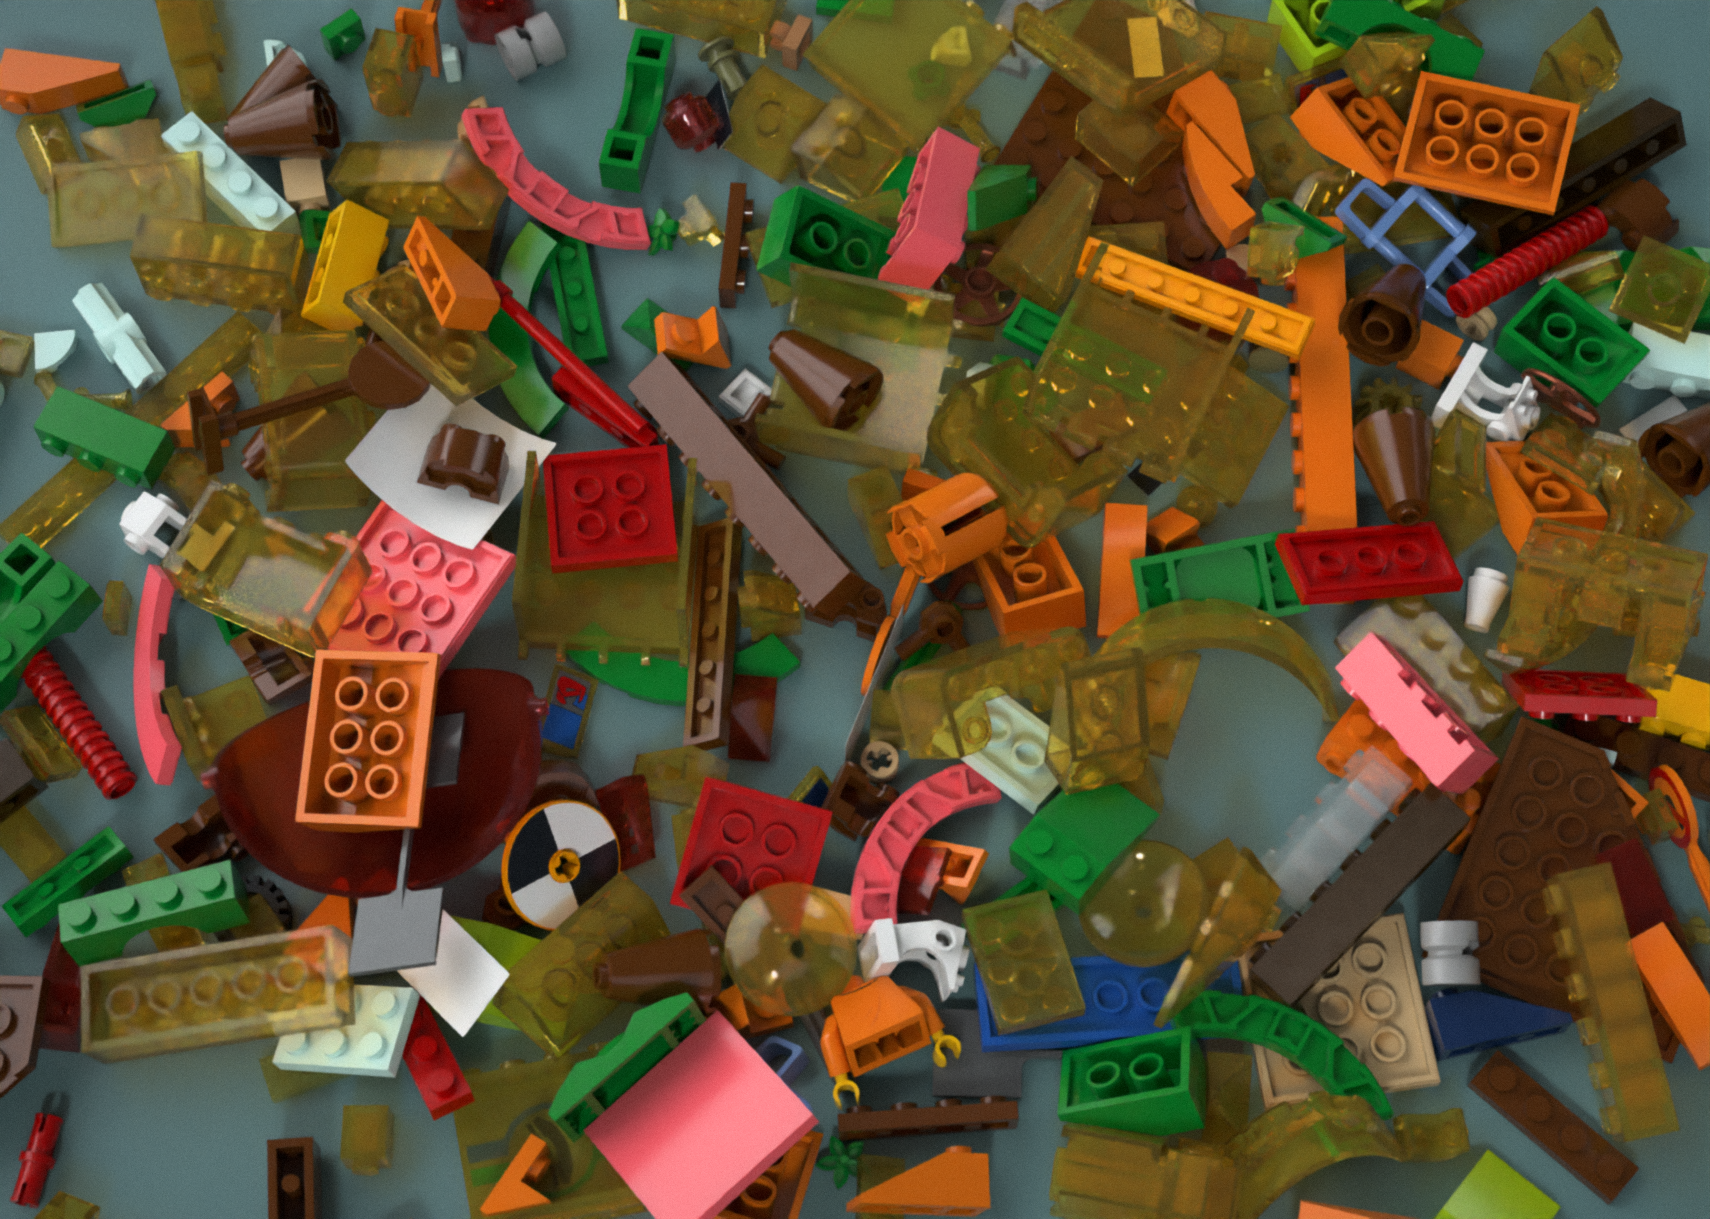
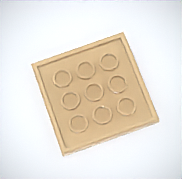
(1367, 1002)

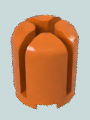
(918, 523)

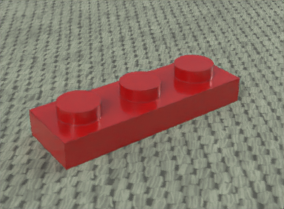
(583, 401)
(434, 1066)

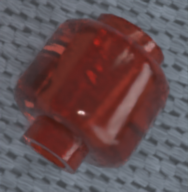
(691, 122)

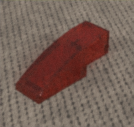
(63, 1008)

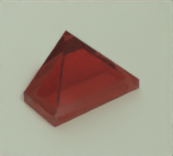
(752, 718)

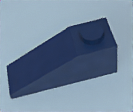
(1482, 1022)

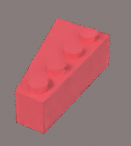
(933, 212)
(1415, 715)

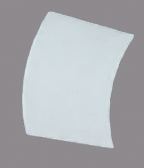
(394, 452)

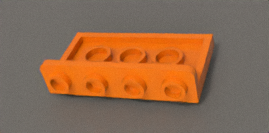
(1359, 731)

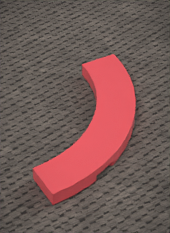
(543, 196)
(154, 729)
(899, 830)

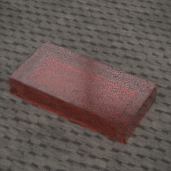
(1637, 887)

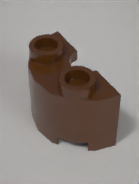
(1638, 212)
(466, 460)
(864, 610)
(272, 666)
(562, 781)
(856, 802)
(201, 839)

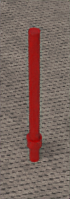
(568, 359)

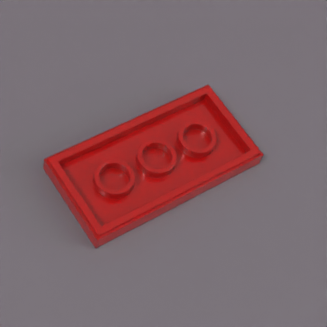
(1368, 563)

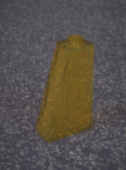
(1048, 243)

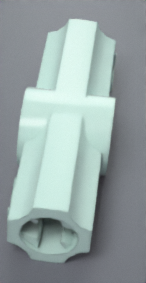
(119, 337)

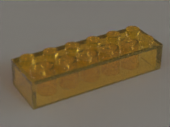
(217, 995)
(1611, 1004)

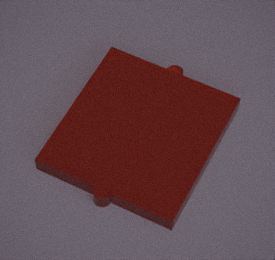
(921, 879)

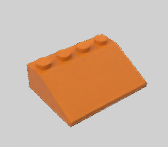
(1487, 143)
(368, 740)

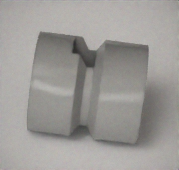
(531, 45)
(1450, 953)

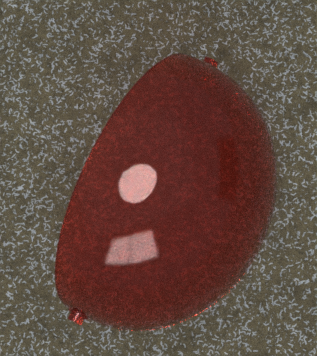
(461, 822)

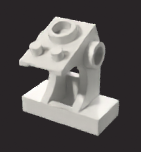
(1471, 384)
(144, 518)
(892, 944)

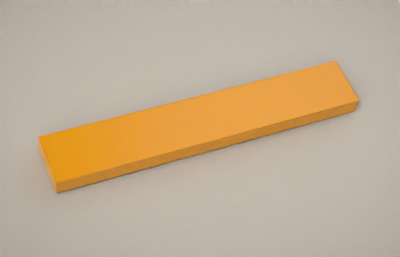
(1199, 299)

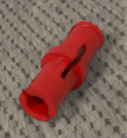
(36, 1160)

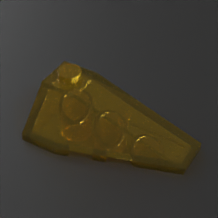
(1233, 927)

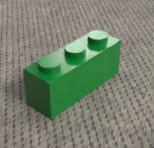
(103, 438)

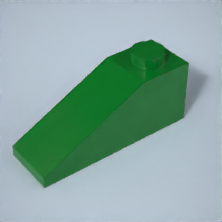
(1000, 195)

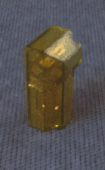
(1141, 1177)

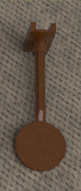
(374, 376)

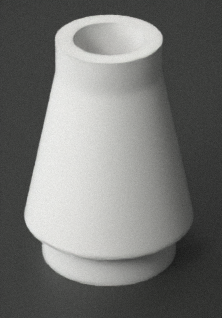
(1484, 597)

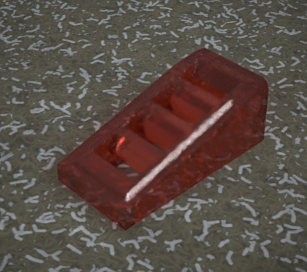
(631, 797)

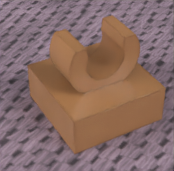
(792, 40)

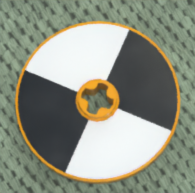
(534, 853)

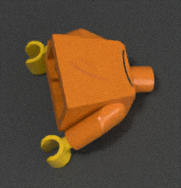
(877, 1025)

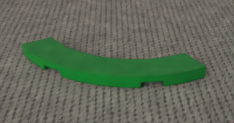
(523, 273)
(667, 682)
(1286, 1033)

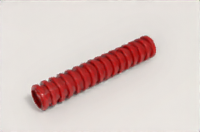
(1527, 261)
(78, 726)

